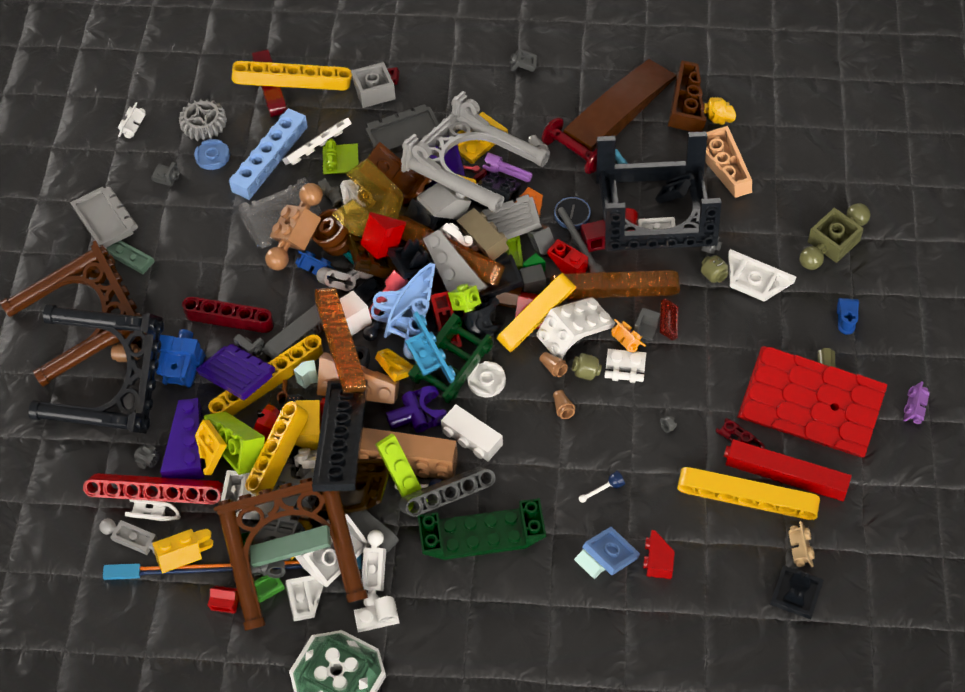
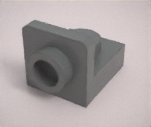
(524, 60)
(165, 174)
(246, 344)

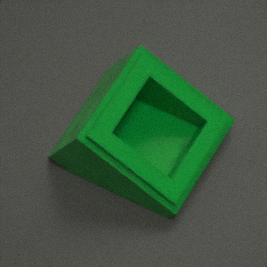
(535, 260)

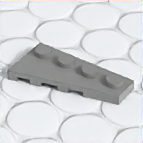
(450, 264)

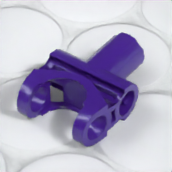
(415, 412)

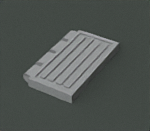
(104, 216)
(514, 218)

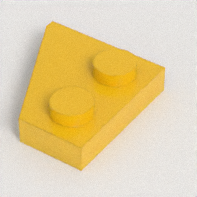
(393, 364)
(210, 445)

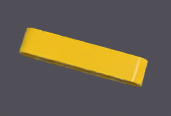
(536, 312)
(277, 448)

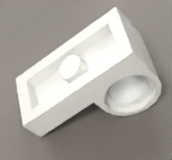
(377, 616)

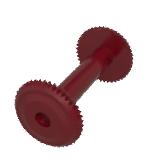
(553, 132)

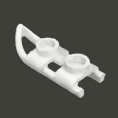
(157, 512)

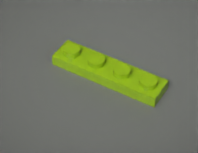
(398, 466)

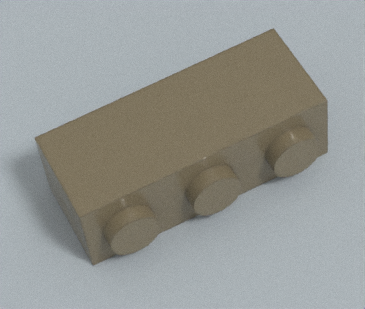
(483, 234)

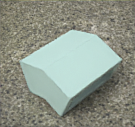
(306, 373)
(589, 564)

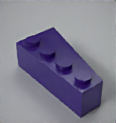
(182, 451)

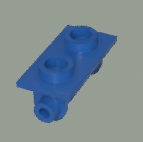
(308, 260)

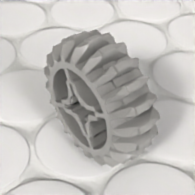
(202, 119)

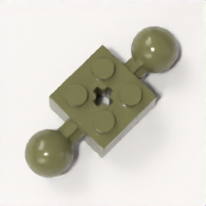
(835, 235)

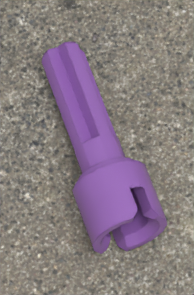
(495, 164)

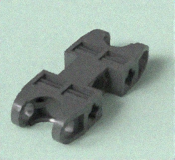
(289, 524)

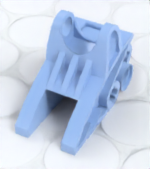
(402, 305)

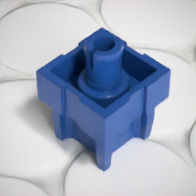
(179, 358)

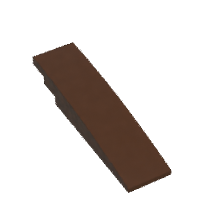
(620, 104)

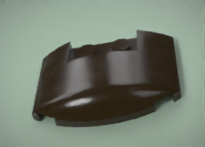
(370, 487)

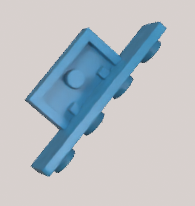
(425, 351)

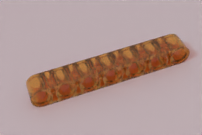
(486, 268)
(623, 284)
(340, 340)

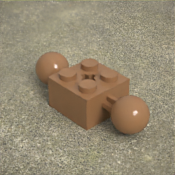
(294, 227)

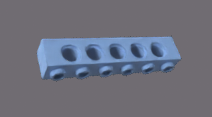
(268, 154)

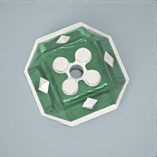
(336, 650)

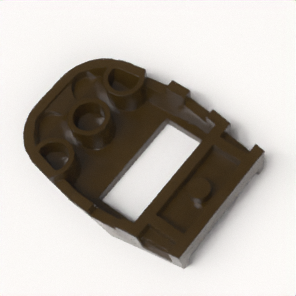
(364, 260)

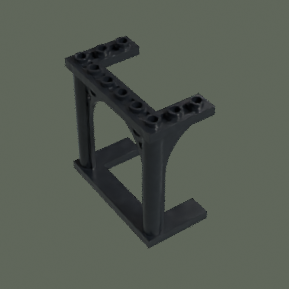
(705, 210)

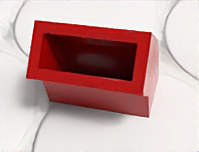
(223, 599)

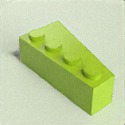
(242, 441)

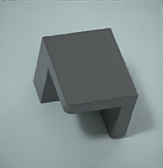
(533, 278)
(647, 323)

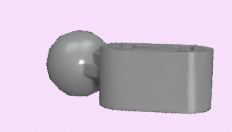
(349, 277)

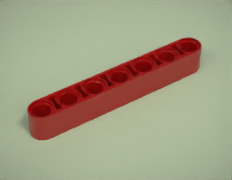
(145, 492)

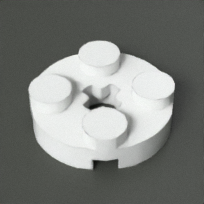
(306, 458)

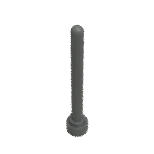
(594, 268)

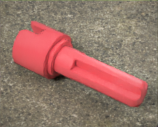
(393, 283)

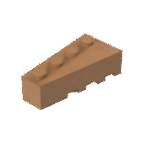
(380, 386)

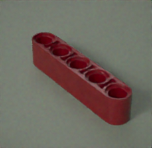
(272, 94)
(220, 316)

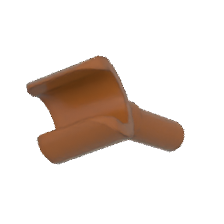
(283, 393)

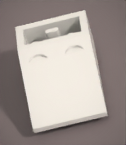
(235, 486)

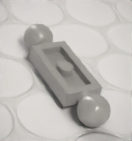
(129, 535)

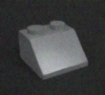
(373, 84)
(444, 202)

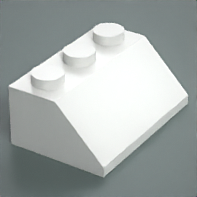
(324, 563)

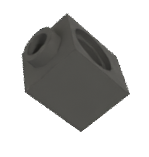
(541, 239)

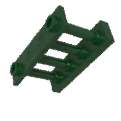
(451, 328)

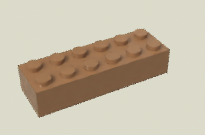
(425, 454)

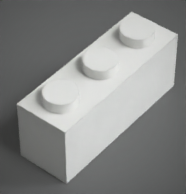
(471, 433)

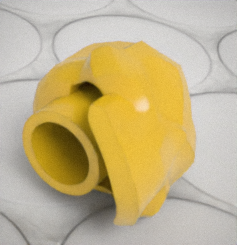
(719, 111)

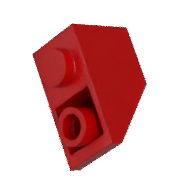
(568, 258)
(660, 557)

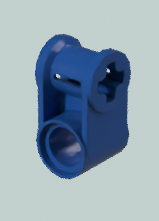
(847, 315)

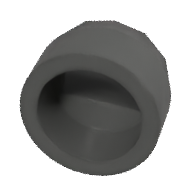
(668, 424)

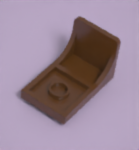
(390, 165)

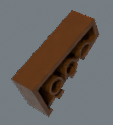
(687, 102)

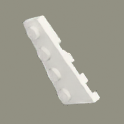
(321, 139)

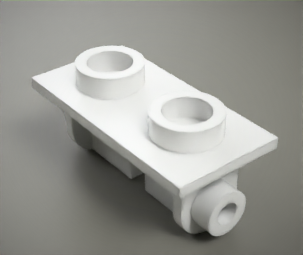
(133, 115)

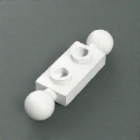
(373, 567)

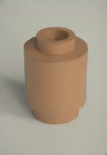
(118, 352)

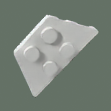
(756, 277)

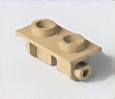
(801, 537)

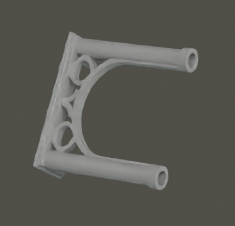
(464, 118)

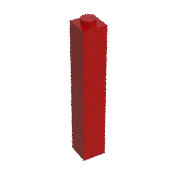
(787, 470)

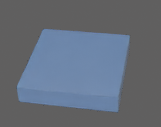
(611, 550)

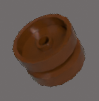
(331, 234)

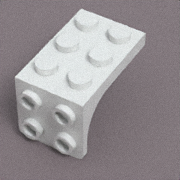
(571, 323)

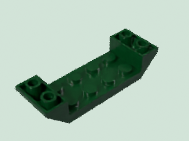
(482, 532)

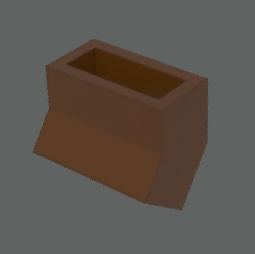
(509, 298)

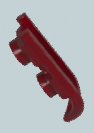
(731, 427)

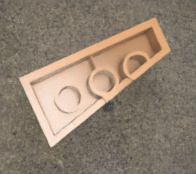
(727, 162)

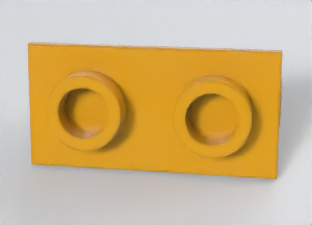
(628, 339)

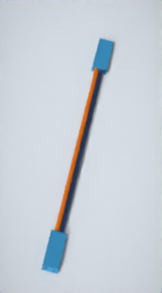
(133, 571)

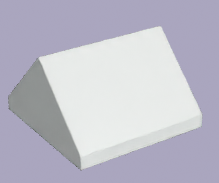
(355, 312)

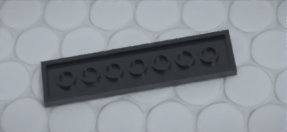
(339, 440)

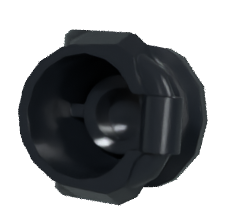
(478, 320)

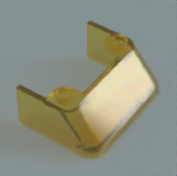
(375, 191)

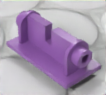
(917, 396)

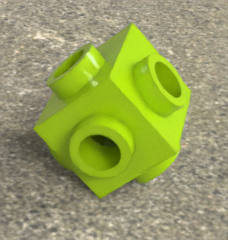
(464, 298)

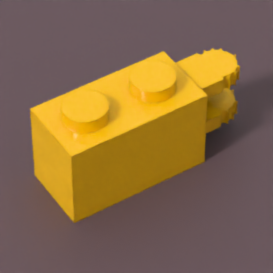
(181, 548)

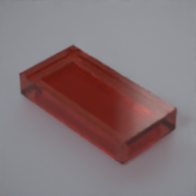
(669, 319)

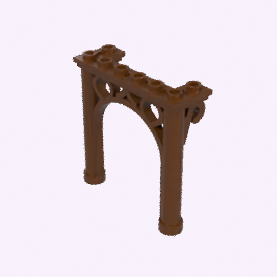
(91, 264)
(239, 552)

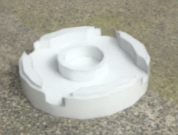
(487, 379)

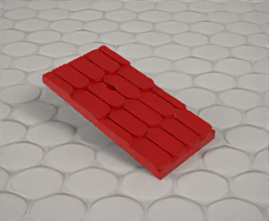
(812, 401)

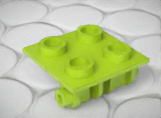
(339, 157)

